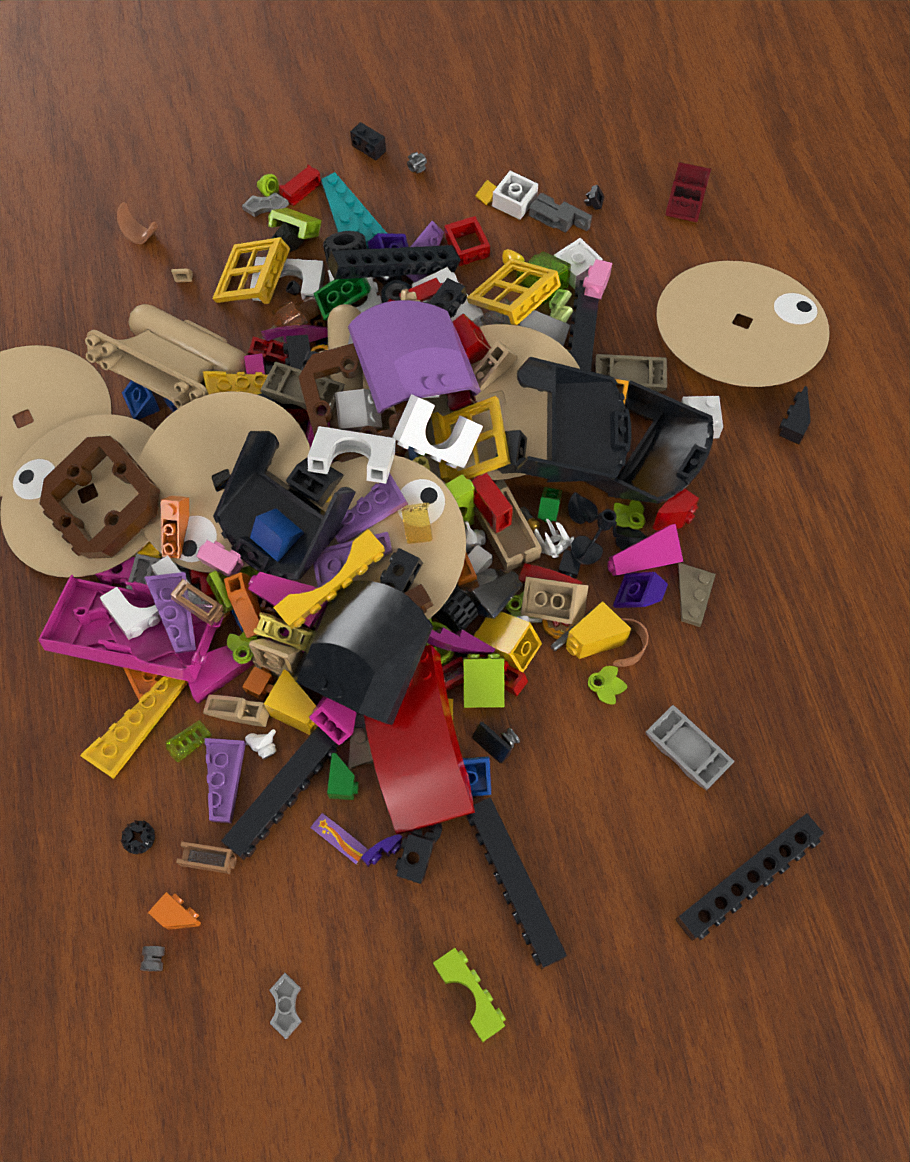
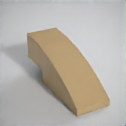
(236, 710)

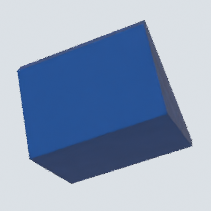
(139, 400)
(275, 533)
(479, 775)

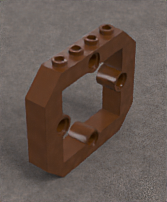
(327, 364)
(119, 526)

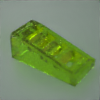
(183, 735)

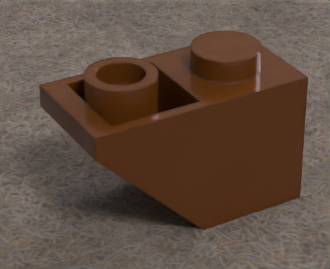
(311, 311)

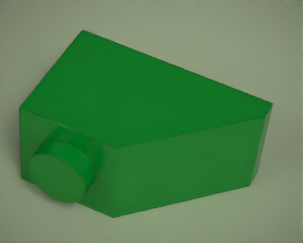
(549, 504)
(341, 780)

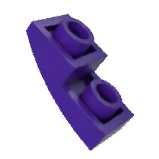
(388, 846)

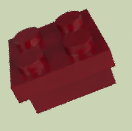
(688, 191)

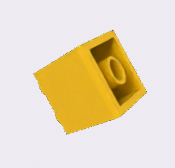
(597, 633)
(511, 638)
(290, 704)

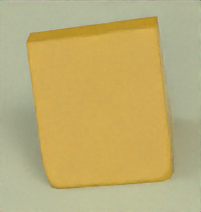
(485, 193)

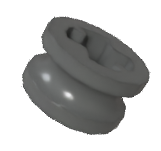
(510, 737)

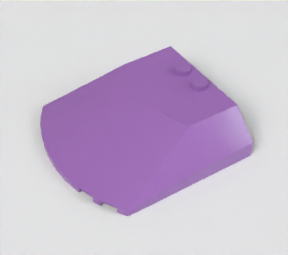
(410, 351)

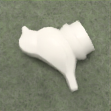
(473, 537)
(262, 743)

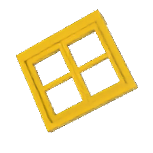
(269, 271)
(530, 297)
(442, 432)

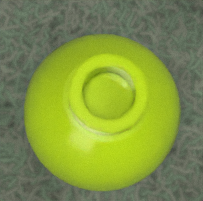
(268, 184)

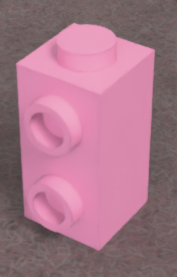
(597, 279)
(219, 559)

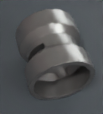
(150, 963)

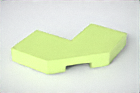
(557, 305)

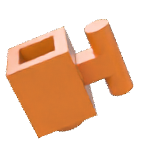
(259, 683)

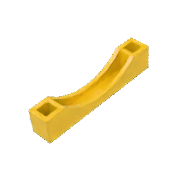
(297, 607)

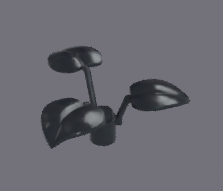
(582, 547)

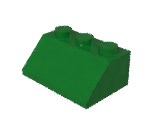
(340, 292)

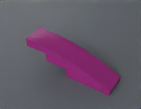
(314, 332)
(458, 642)

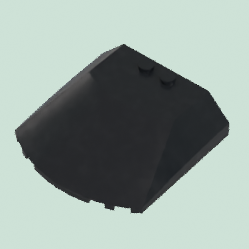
(366, 649)

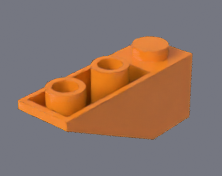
(173, 525)
(243, 602)

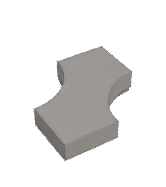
(258, 205)
(285, 1017)

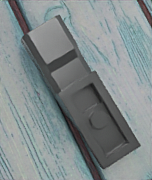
(558, 216)

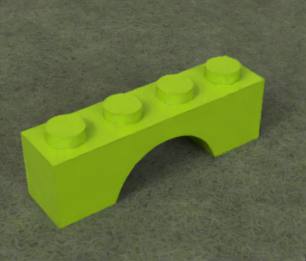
(463, 493)
(453, 969)

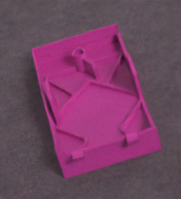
(87, 631)

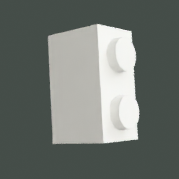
(356, 410)

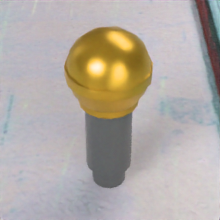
(533, 523)

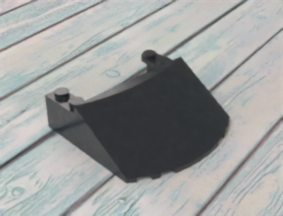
(584, 423)
(668, 452)
(256, 491)

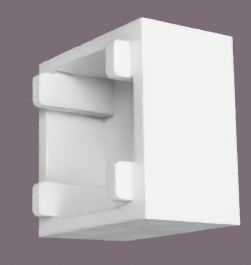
(580, 257)

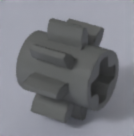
(416, 162)

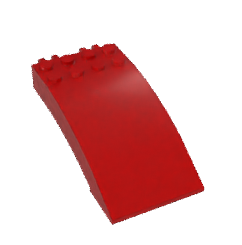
(420, 754)

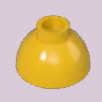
(509, 254)

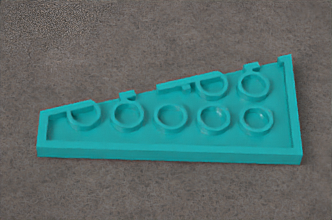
(347, 210)

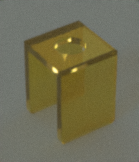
(417, 523)

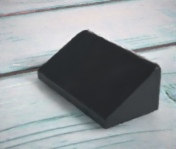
(492, 743)

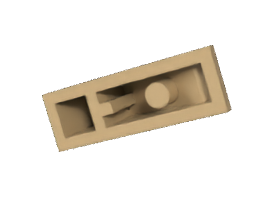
(494, 364)

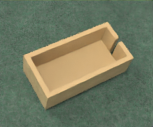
(516, 541)

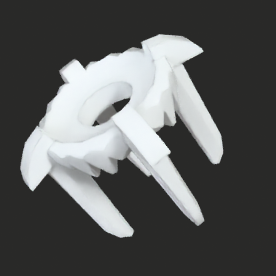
(548, 546)

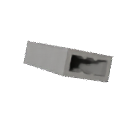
(545, 324)

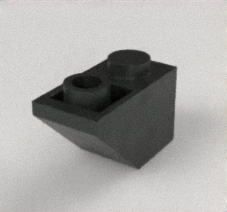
(289, 234)

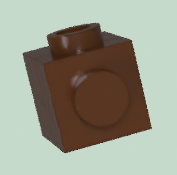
(420, 597)

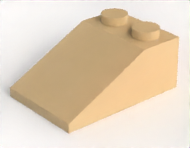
(554, 600)
(276, 655)

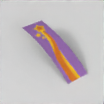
(339, 838)

